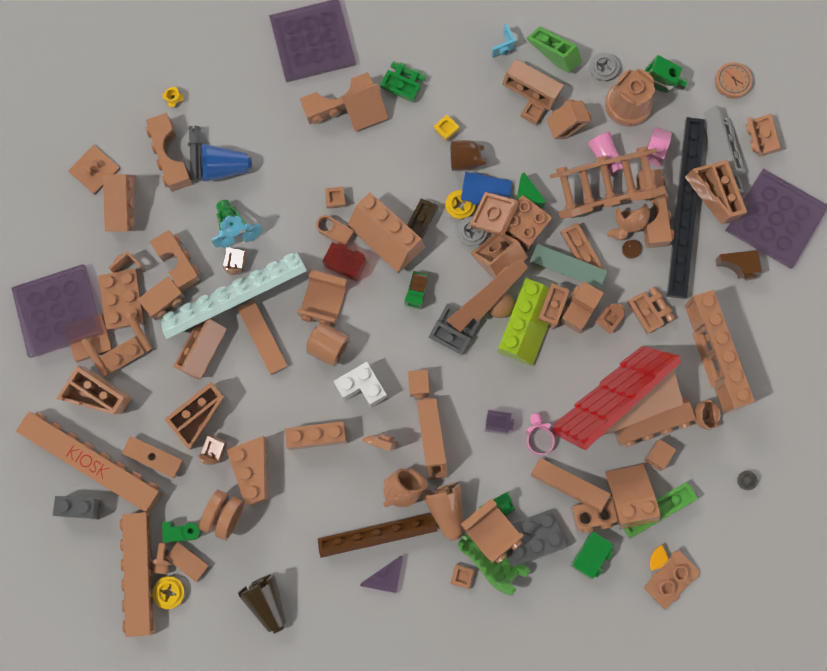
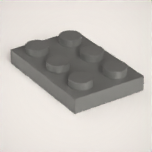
(540, 539)

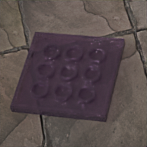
(312, 40)
(778, 218)
(56, 311)

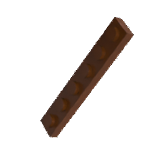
(376, 535)

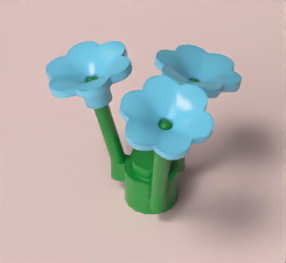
(232, 226)

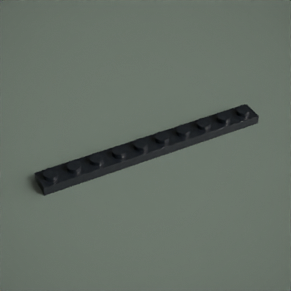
(685, 210)

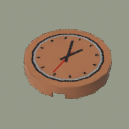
(733, 80)

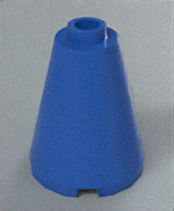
(223, 162)

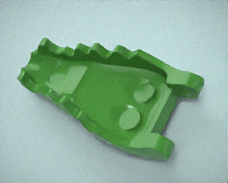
(498, 575)

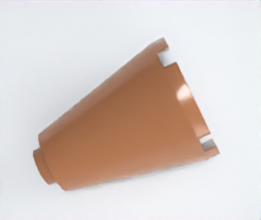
(447, 509)

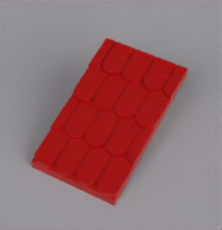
(631, 393)

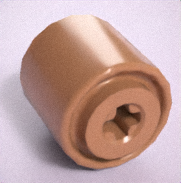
(327, 344)

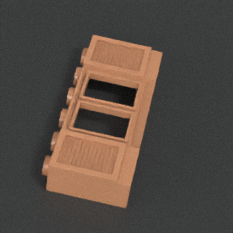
(728, 383)

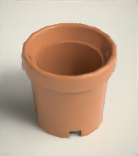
(631, 98)

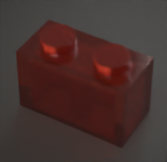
(345, 261)

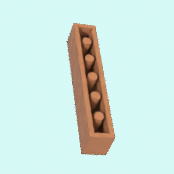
(138, 574)

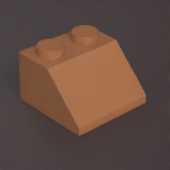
(498, 253)

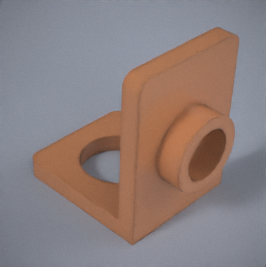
(121, 260)

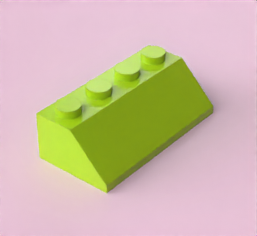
(524, 331)

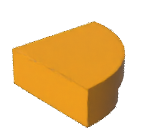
(658, 558)

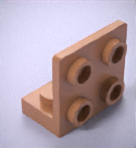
(527, 223)

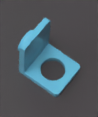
(506, 47)

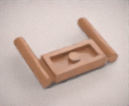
(121, 354)

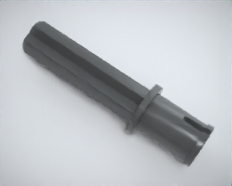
(195, 152)

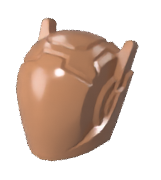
(403, 488)

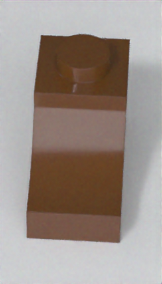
(744, 264)

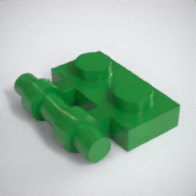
(400, 85)

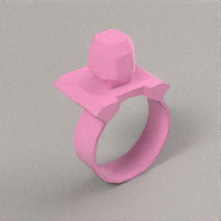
(535, 420)

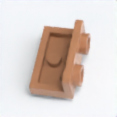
(763, 135)

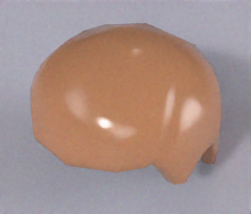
(503, 306)
(707, 414)

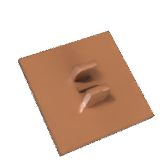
(91, 167)

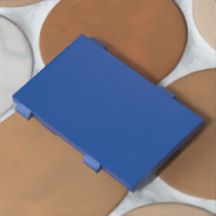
(477, 184)

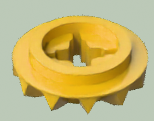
(451, 203)
(160, 598)

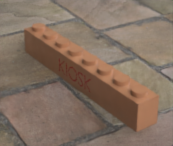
(89, 462)

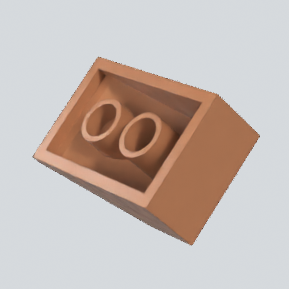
(632, 496)

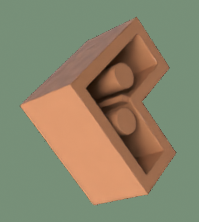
(583, 303)

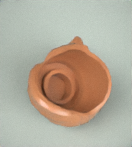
(629, 222)

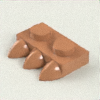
(382, 441)

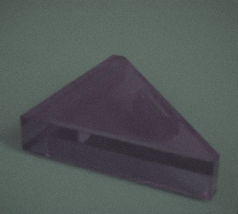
(386, 578)

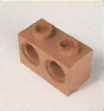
(594, 516)

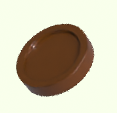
(631, 249)

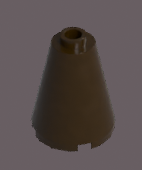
(265, 602)

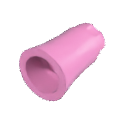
(604, 145)

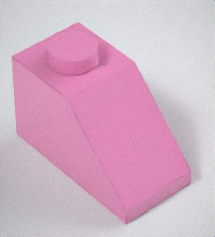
(660, 140)

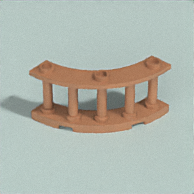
(611, 198)

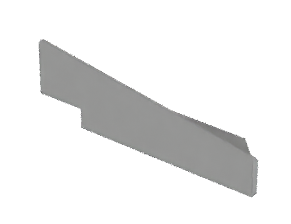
(723, 143)

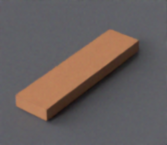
(262, 337)
(570, 485)

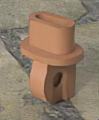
(160, 564)

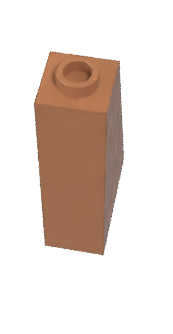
(432, 438)

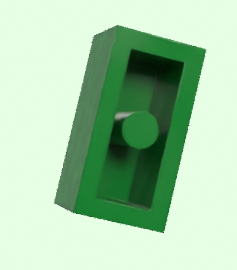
(592, 555)

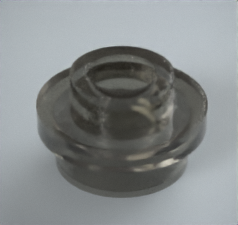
(752, 477)

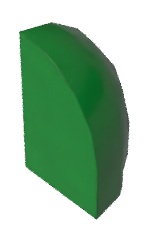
(504, 503)

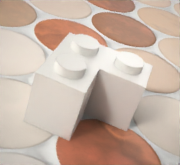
(361, 380)

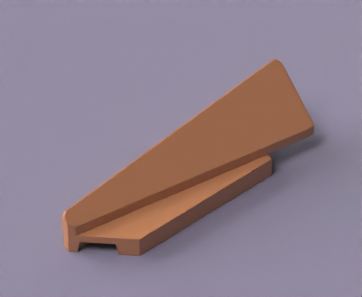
(488, 296)

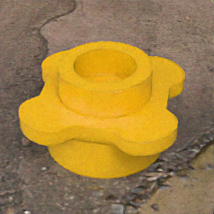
(173, 91)

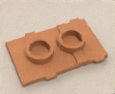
(671, 579)

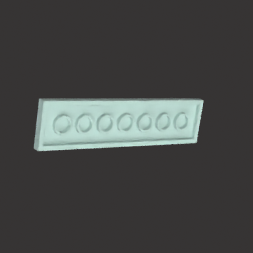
(232, 295)

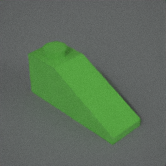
(556, 49)

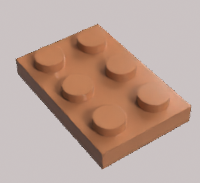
(119, 297)

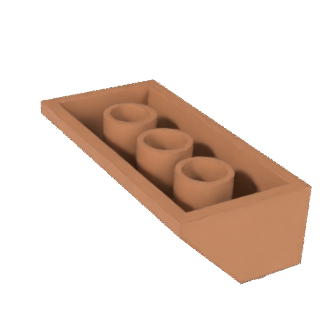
(385, 233)

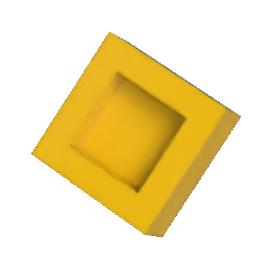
(446, 127)

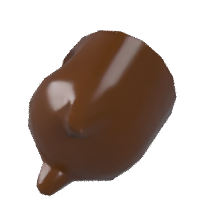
(466, 155)

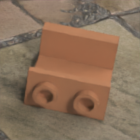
(323, 298)
(492, 532)

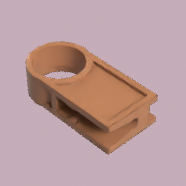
(338, 232)

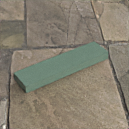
(569, 266)

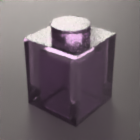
(499, 422)

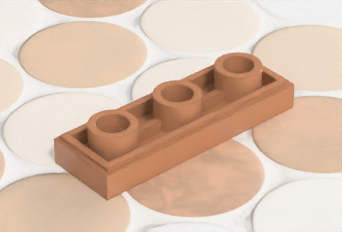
(142, 452)

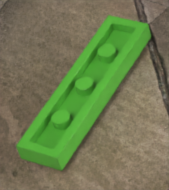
(668, 505)

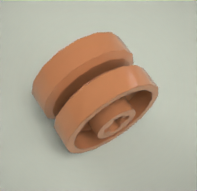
(221, 515)

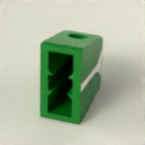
(665, 74)

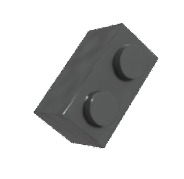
(77, 507)

